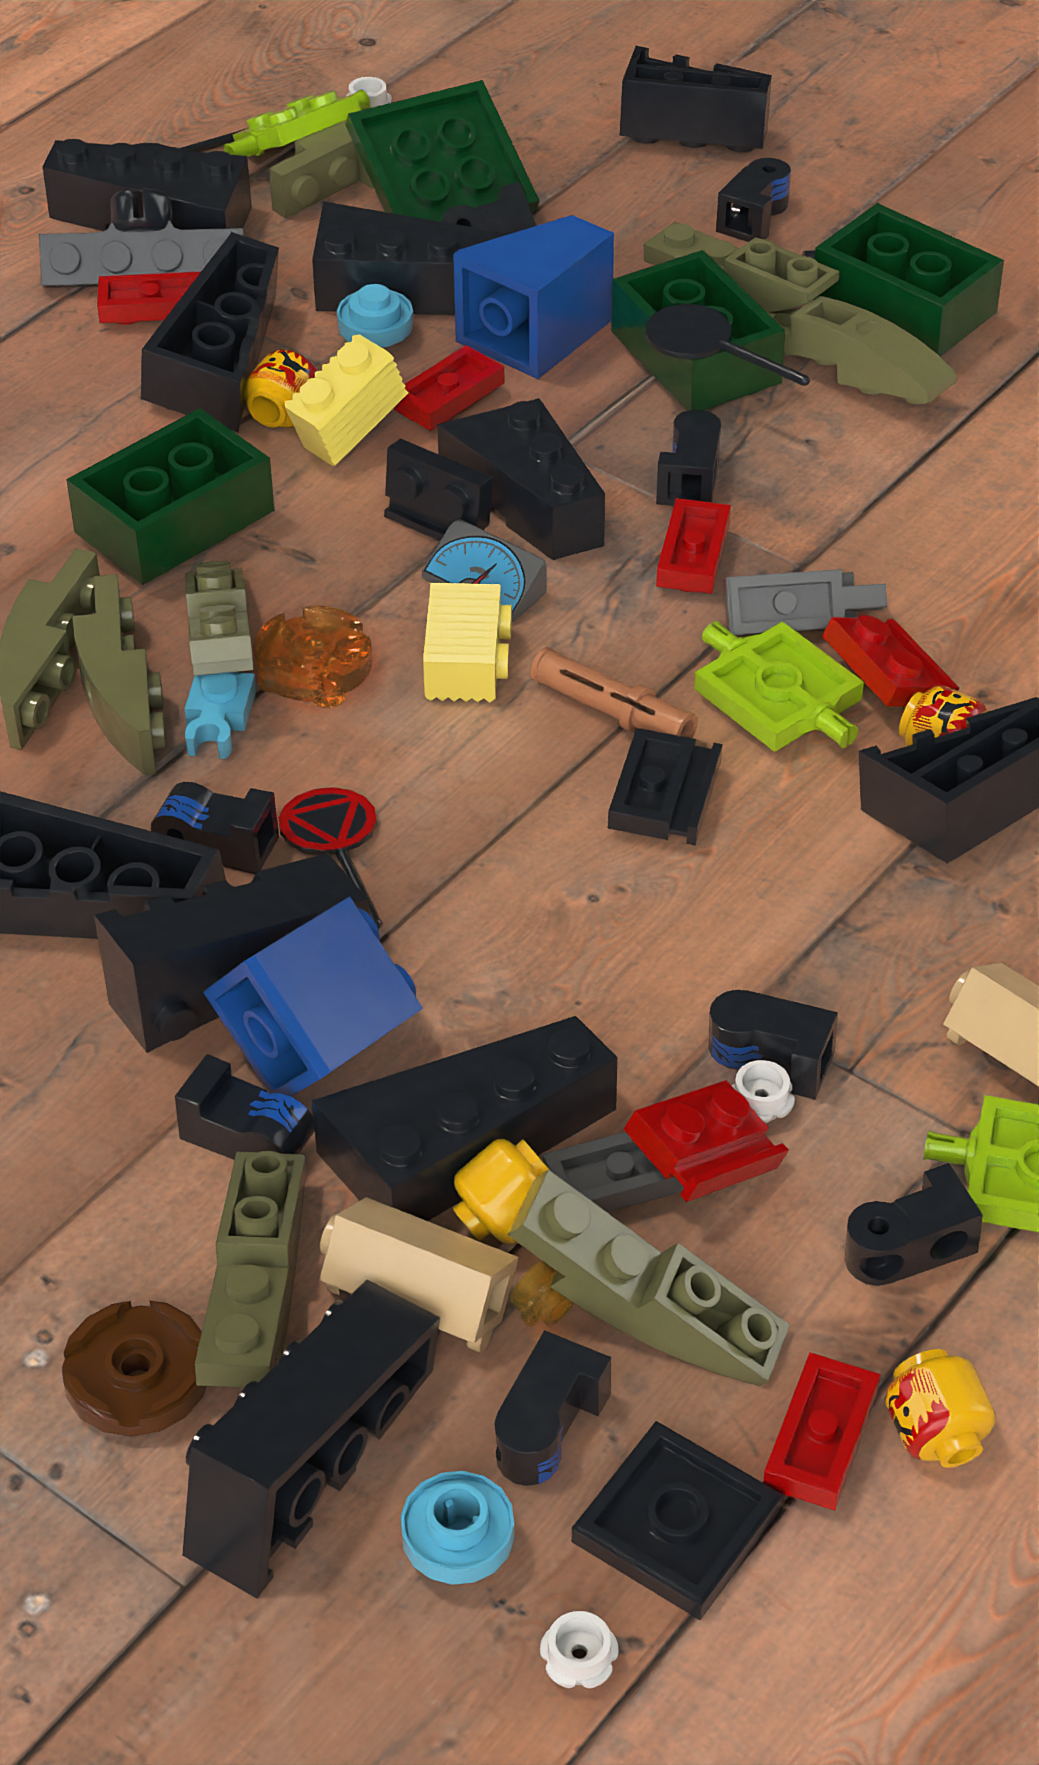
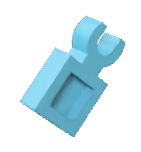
(216, 707)

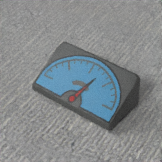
(478, 557)

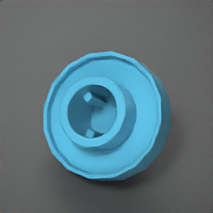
(375, 314)
(457, 1527)

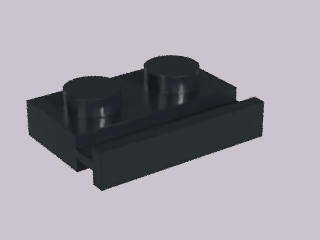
(434, 491)
(664, 786)

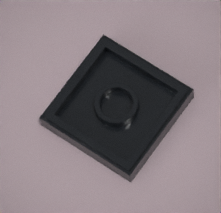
(677, 1519)

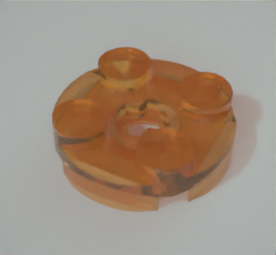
(324, 679)

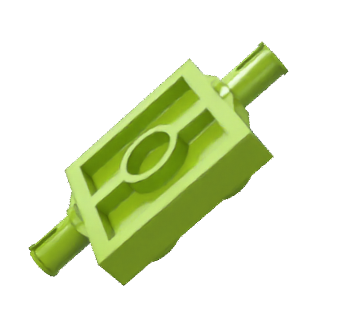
(297, 121)
(778, 685)
(998, 1161)

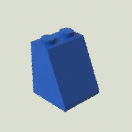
(534, 293)
(314, 999)

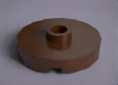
(129, 1340)

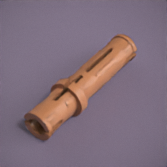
(654, 714)

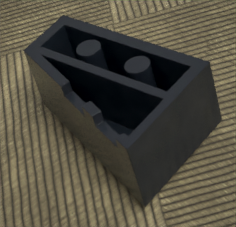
(694, 103)
(535, 476)
(959, 785)

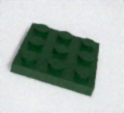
(438, 152)

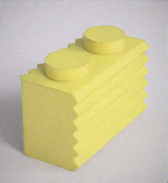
(346, 399)
(464, 641)

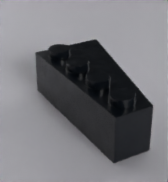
(203, 187)
(390, 250)
(214, 334)
(73, 865)
(175, 951)
(418, 1127)
(302, 1430)

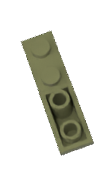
(319, 168)
(763, 270)
(866, 349)
(218, 619)
(38, 644)
(118, 677)
(253, 1271)
(650, 1294)

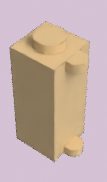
(998, 1015)
(422, 1263)

